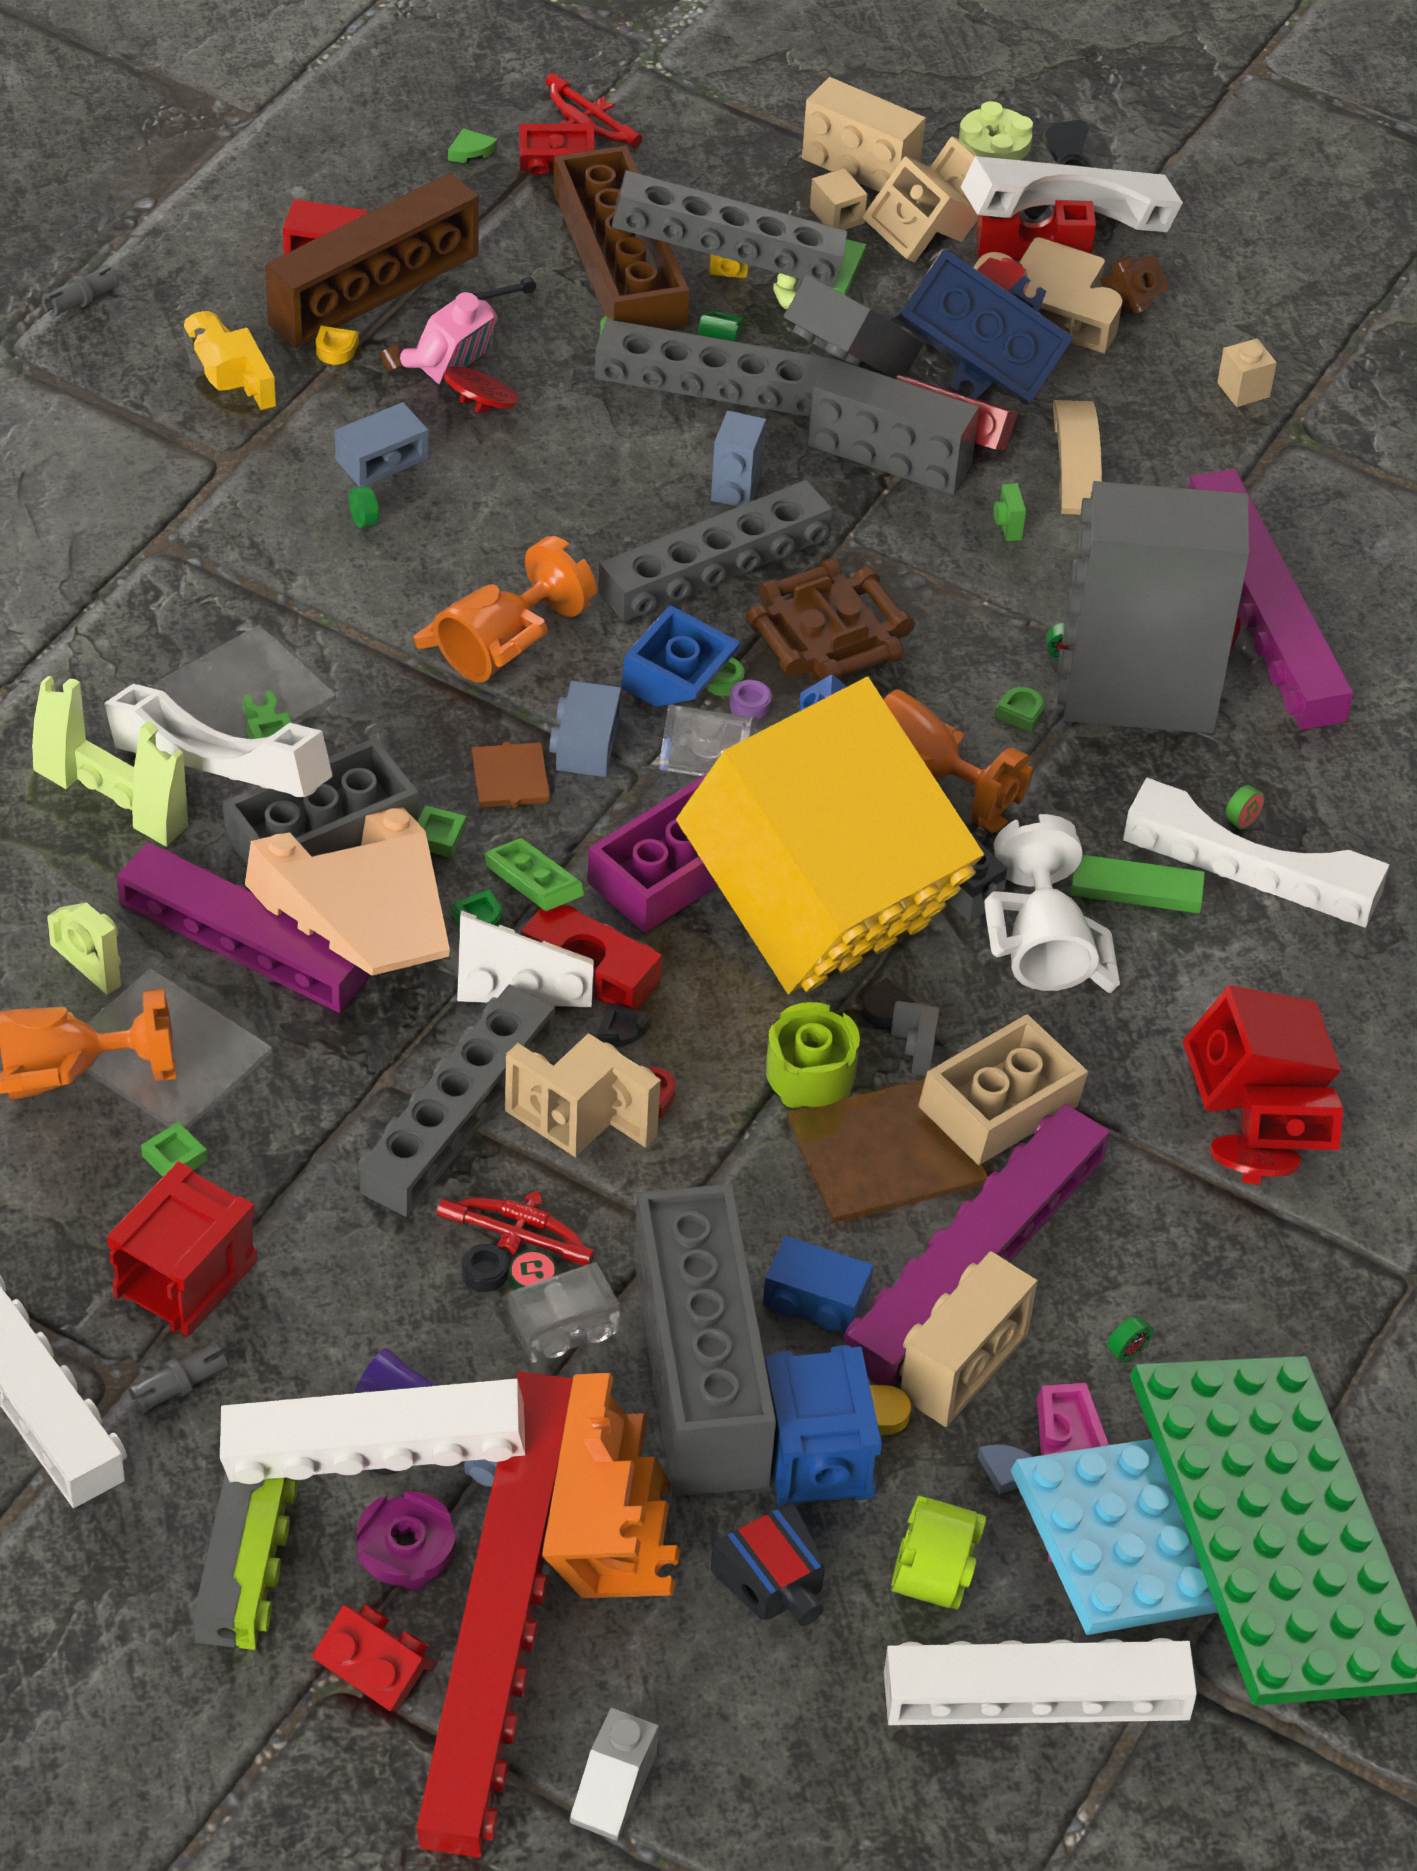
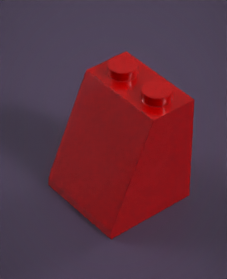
(1258, 1042)

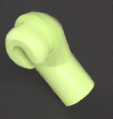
(785, 289)

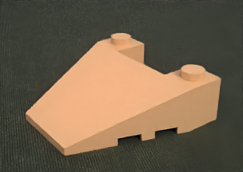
(367, 900)

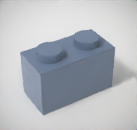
(381, 444)
(738, 459)
(587, 728)

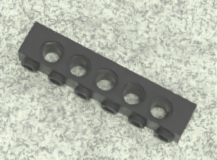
(729, 228)
(707, 367)
(714, 550)
(453, 1102)

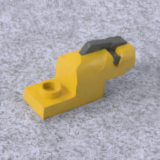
(228, 357)

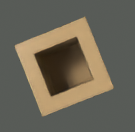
(838, 200)
(1246, 372)

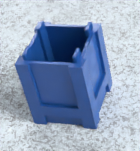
(822, 1426)

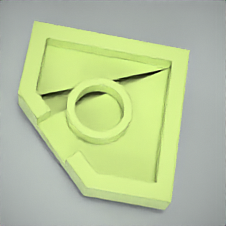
(87, 943)

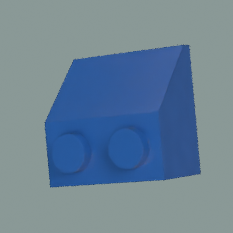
(675, 659)

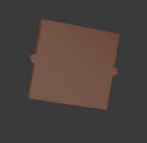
(510, 775)

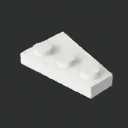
(499, 957)

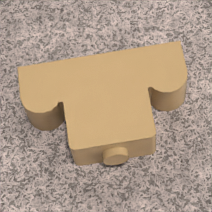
(1073, 291)

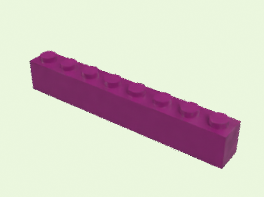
(1283, 625)
(998, 1220)

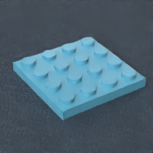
(1115, 1535)

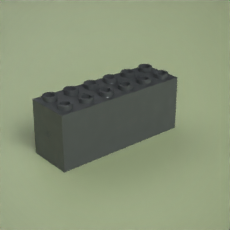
(703, 1341)

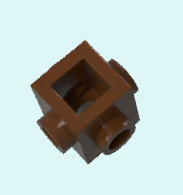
(1136, 282)

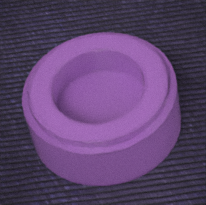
(750, 698)

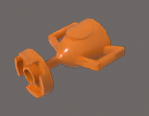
(496, 625)
(938, 747)
(54, 1047)

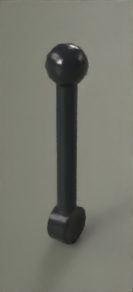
(526, 285)

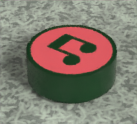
(531, 1268)

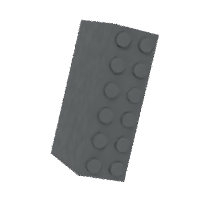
(1153, 606)

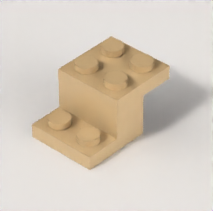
(925, 201)
(582, 1094)

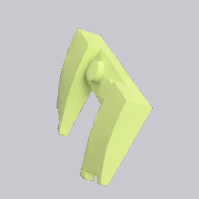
(150, 789)

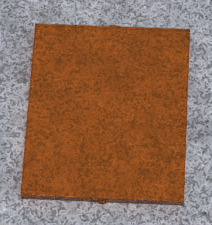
(880, 1153)

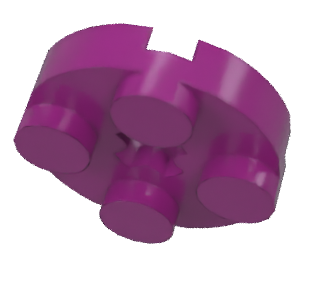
(410, 1564)

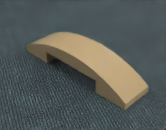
(1078, 452)

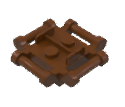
(828, 623)

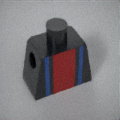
(772, 1566)

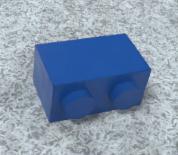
(817, 1284)

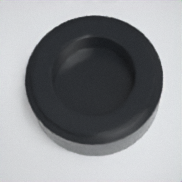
(484, 1267)

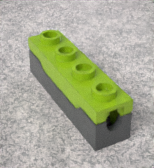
(243, 1562)

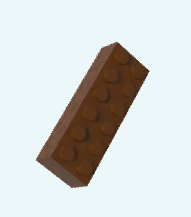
(372, 259)
(629, 272)

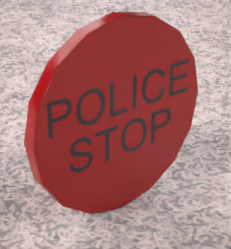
(481, 388)
(1253, 1162)

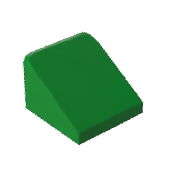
(721, 326)

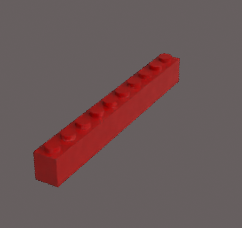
(495, 1634)

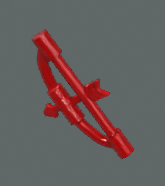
(560, 87)
(514, 1235)

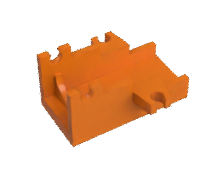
(607, 1500)

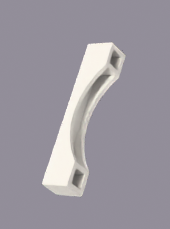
(1008, 186)
(287, 761)
(1332, 882)

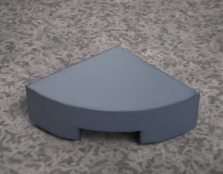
(998, 1462)

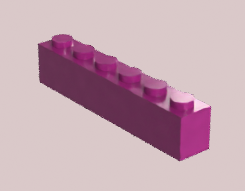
(236, 926)

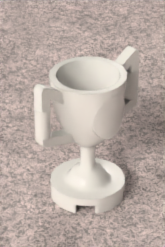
(1051, 936)

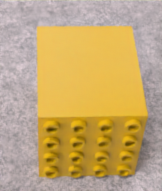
(829, 836)

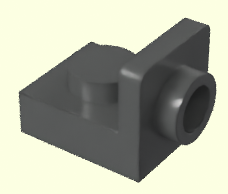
(919, 1026)

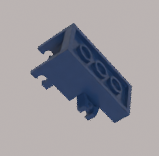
(984, 328)

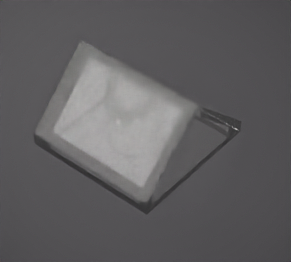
(699, 736)

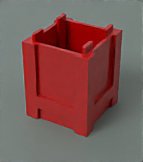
(182, 1248)

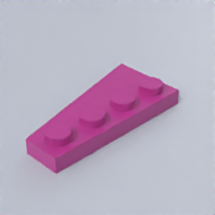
(1068, 1420)

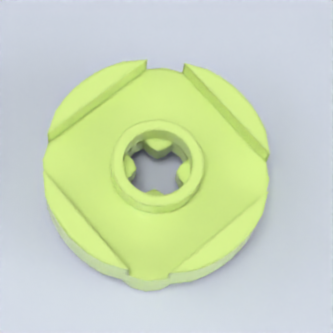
(1010, 130)

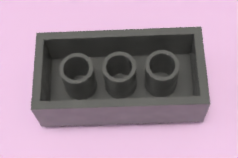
(851, 330)
(892, 426)
(331, 817)

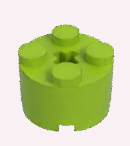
(812, 1055)
(937, 1552)

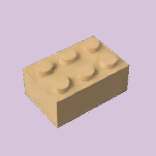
(859, 133)
(1001, 1088)
(967, 1337)

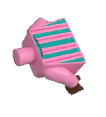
(450, 339)

